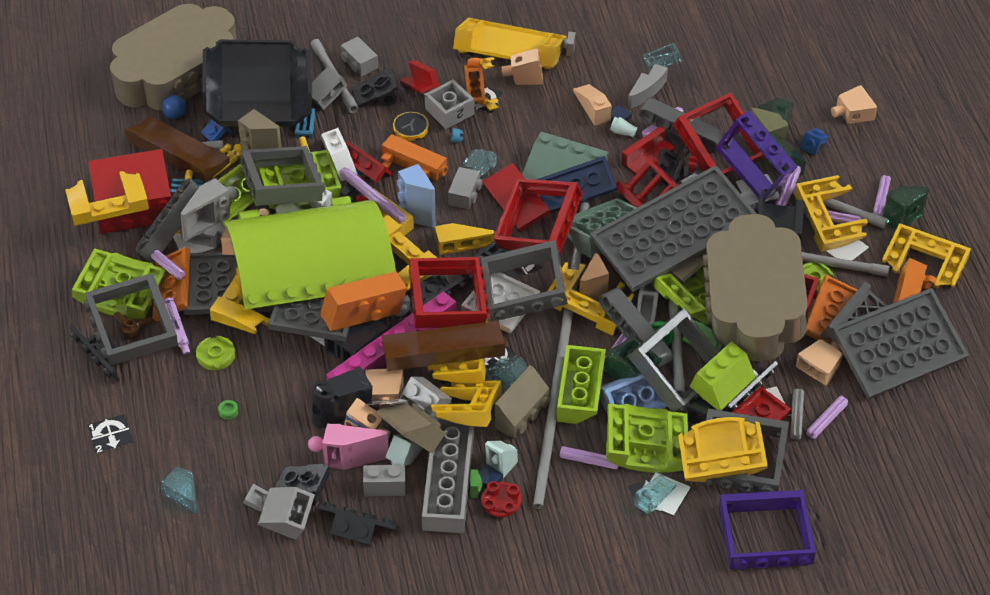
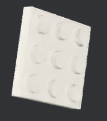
(504, 289)

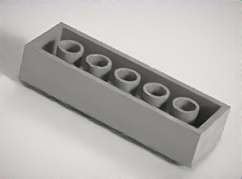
(448, 479)

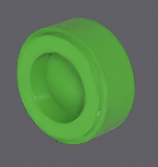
(228, 410)

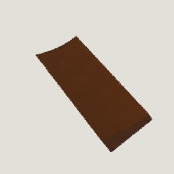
(177, 148)
(443, 345)

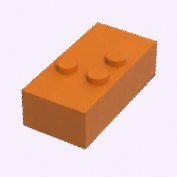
(363, 301)

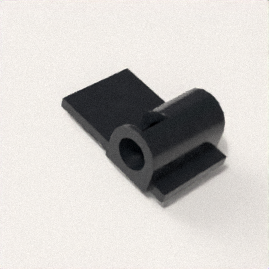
(380, 87)
(308, 478)

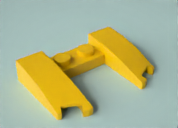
(85, 212)
(826, 233)
(910, 238)
(404, 249)
(584, 305)
(231, 312)
(461, 372)
(473, 414)

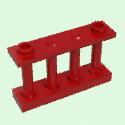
(638, 199)

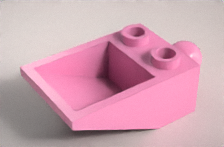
(350, 446)

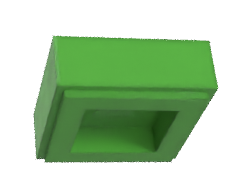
(475, 483)

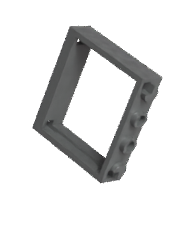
(281, 193)
(517, 259)
(137, 348)
(650, 372)
(750, 483)

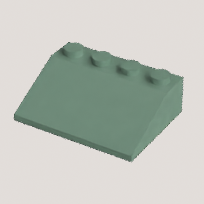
(556, 154)
(593, 219)

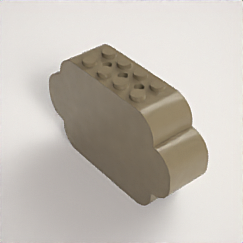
(167, 55)
(755, 287)

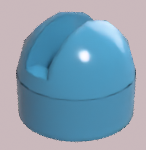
(455, 135)

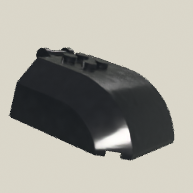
(257, 76)

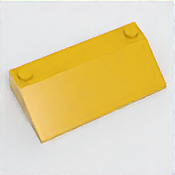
(506, 40)

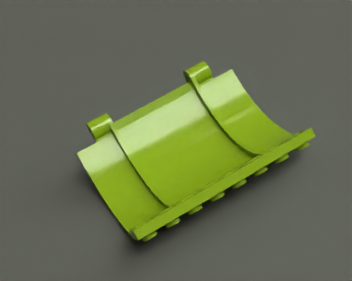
(308, 250)

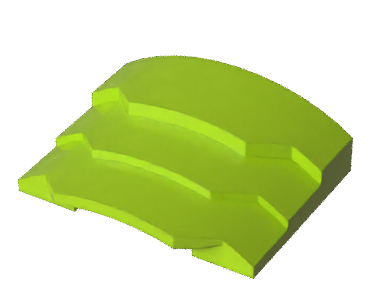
(297, 175)
(112, 268)
(686, 295)
(645, 438)

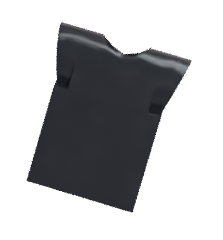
(357, 338)
(337, 395)

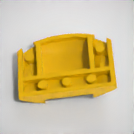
(722, 449)

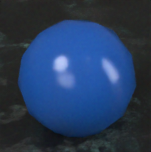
(174, 107)

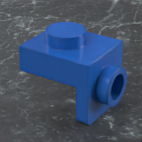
(214, 131)
(813, 140)

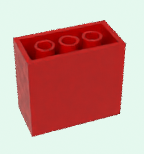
(108, 184)

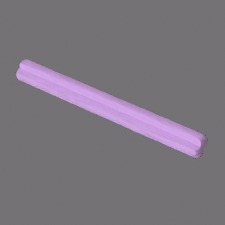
(373, 195)

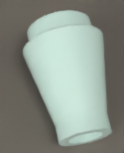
(622, 127)

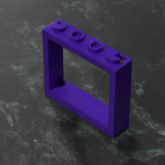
(745, 166)
(763, 502)

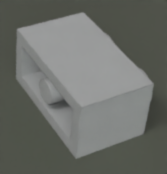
(359, 56)
(327, 87)
(464, 188)
(384, 480)

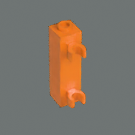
(409, 154)
(912, 280)

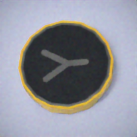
(410, 126)

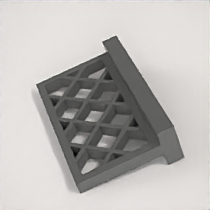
(851, 309)

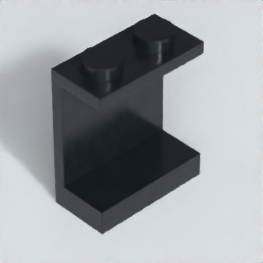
(783, 216)

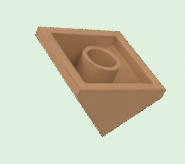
(595, 279)

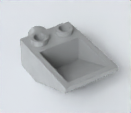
(206, 208)

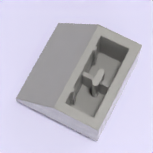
(424, 394)
(286, 510)

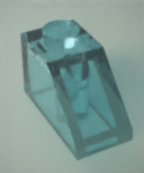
(508, 370)
(181, 488)

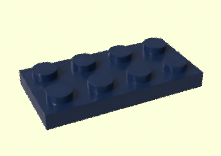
(592, 177)

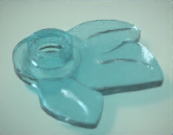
(480, 161)

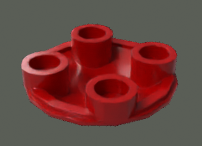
(501, 499)

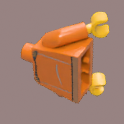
(475, 81)

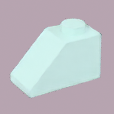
(402, 450)
(501, 456)

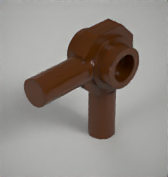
(130, 327)

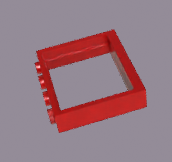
(695, 145)
(569, 190)
(447, 266)

